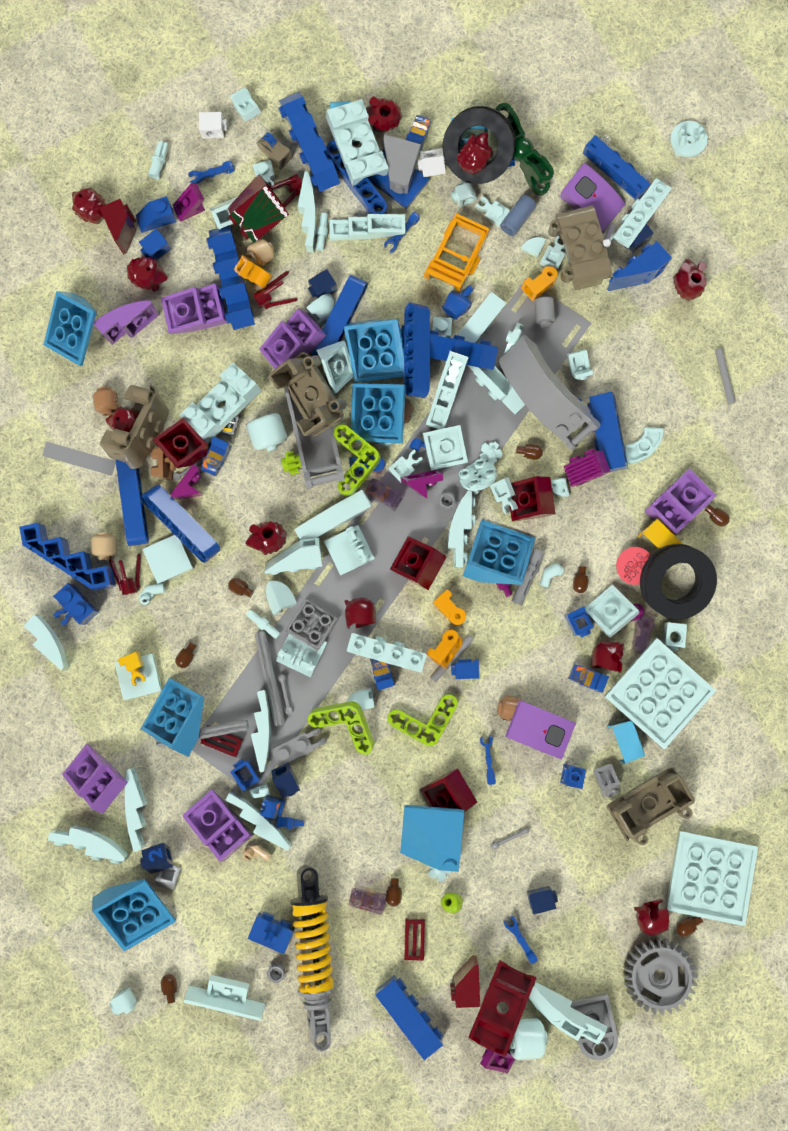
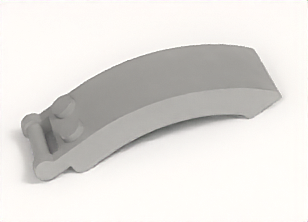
(545, 393)
(316, 454)

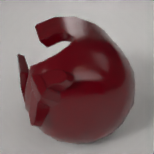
(360, 612)
(608, 656)
(651, 919)

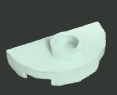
(513, 337)

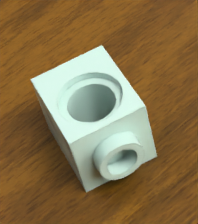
(680, 630)

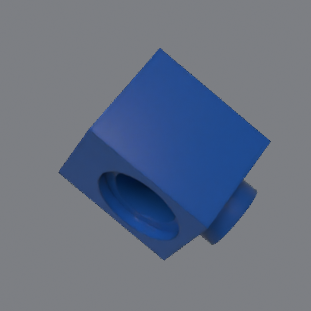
(154, 245)

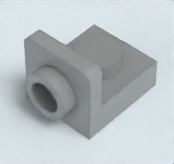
(607, 780)

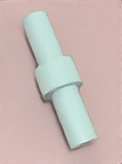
(321, 232)
(263, 624)

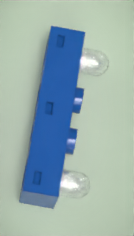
(616, 168)

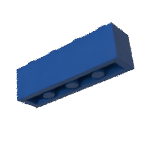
(609, 435)
(409, 1017)

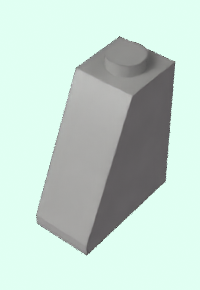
(402, 161)

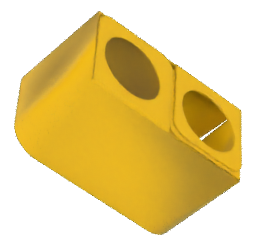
(660, 535)

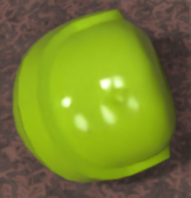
(452, 902)

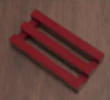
(237, 747)
(414, 921)

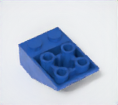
(642, 268)

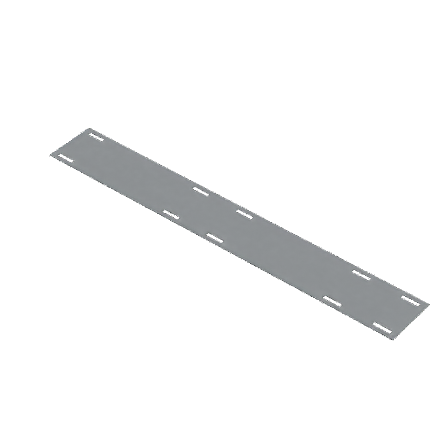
(385, 532)

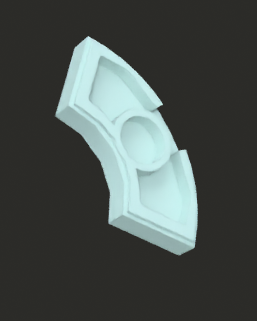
(644, 446)

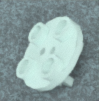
(697, 139)
(478, 476)

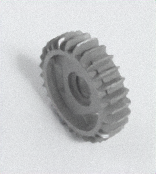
(667, 988)

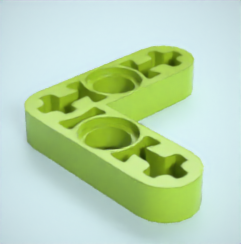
(362, 455)
(350, 720)
(430, 727)

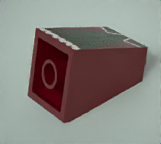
(257, 209)

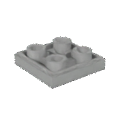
(311, 624)

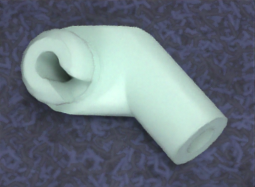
(550, 572)
(149, 592)

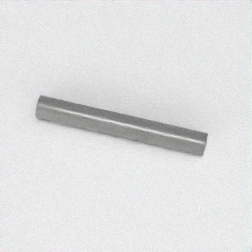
(609, 235)
(725, 376)
(440, 671)

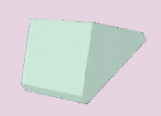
(336, 365)

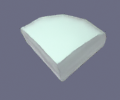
(321, 309)
(279, 596)
(363, 698)

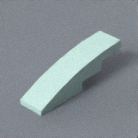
(307, 207)
(367, 227)
(482, 318)
(447, 390)
(334, 516)
(262, 738)
(133, 801)
(265, 827)

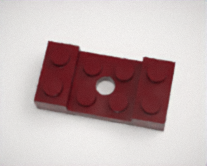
(495, 1029)

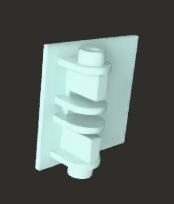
(349, 550)
(299, 655)

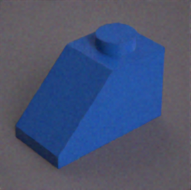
(155, 215)

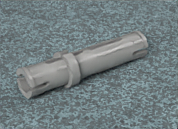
(532, 569)

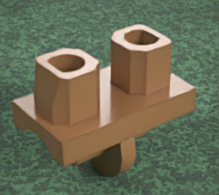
(165, 466)

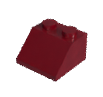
(120, 223)
(182, 444)
(533, 498)
(418, 563)
(449, 792)
(466, 985)

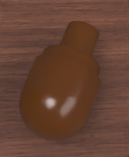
(530, 451)
(718, 516)
(580, 581)
(239, 587)
(185, 656)
(394, 893)
(688, 926)
(169, 987)

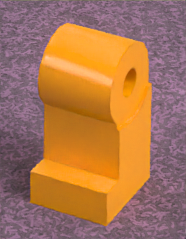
(252, 272)
(541, 284)
(448, 609)
(446, 649)

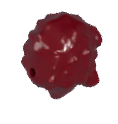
(383, 114)
(475, 154)
(87, 204)
(146, 273)
(690, 280)
(123, 419)
(267, 537)

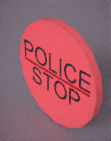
(630, 564)

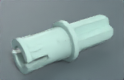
(158, 160)

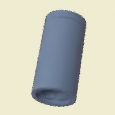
(518, 215)

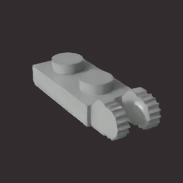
(296, 747)

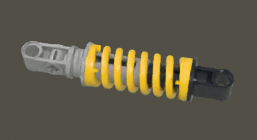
(315, 956)

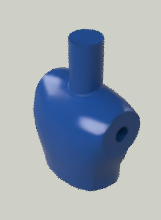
(457, 303)

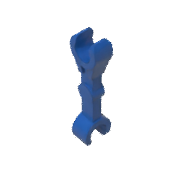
(227, 167)
(412, 220)
(490, 773)
(521, 940)

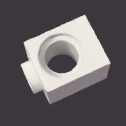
(212, 124)
(432, 162)

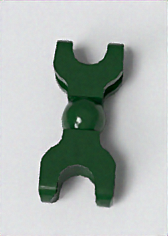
(530, 160)

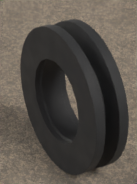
(495, 122)
(696, 599)

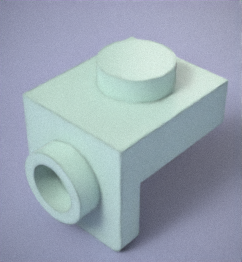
(244, 104)
(579, 365)

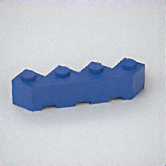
(311, 144)
(233, 285)
(478, 354)
(57, 553)

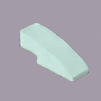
(47, 641)

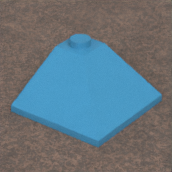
(70, 326)
(375, 349)
(378, 412)
(498, 555)
(175, 717)
(433, 836)
(131, 912)

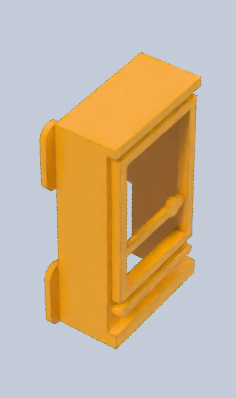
(449, 272)

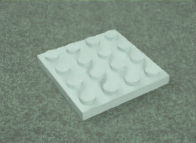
(660, 693)
(711, 878)

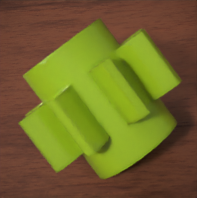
(291, 463)

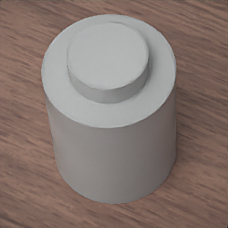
(545, 311)

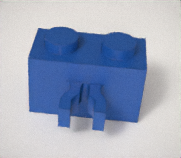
(75, 604)
(271, 932)

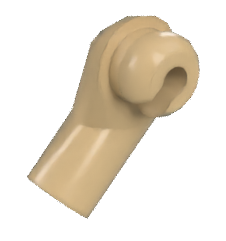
(256, 850)

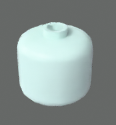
(267, 432)
(529, 1040)

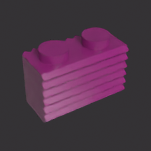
(586, 468)

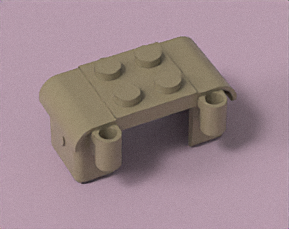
(584, 247)
(309, 393)
(137, 444)
(650, 804)

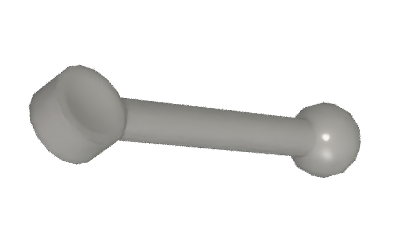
(177, 477)
(288, 710)
(495, 845)

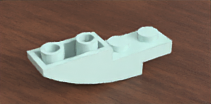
(461, 521)
(96, 844)
(570, 1021)

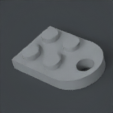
(599, 1009)

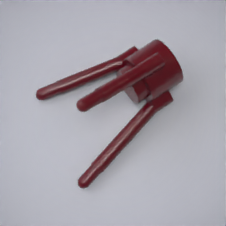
(292, 184)
(263, 297)
(127, 585)

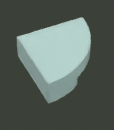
(534, 246)
(560, 487)
(259, 791)

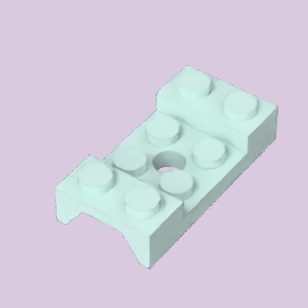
(351, 124)
(235, 389)

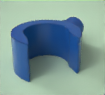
(289, 822)

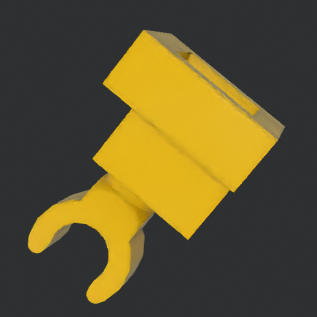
(132, 663)

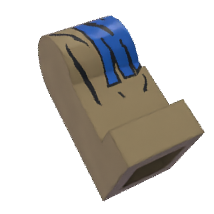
(274, 150)

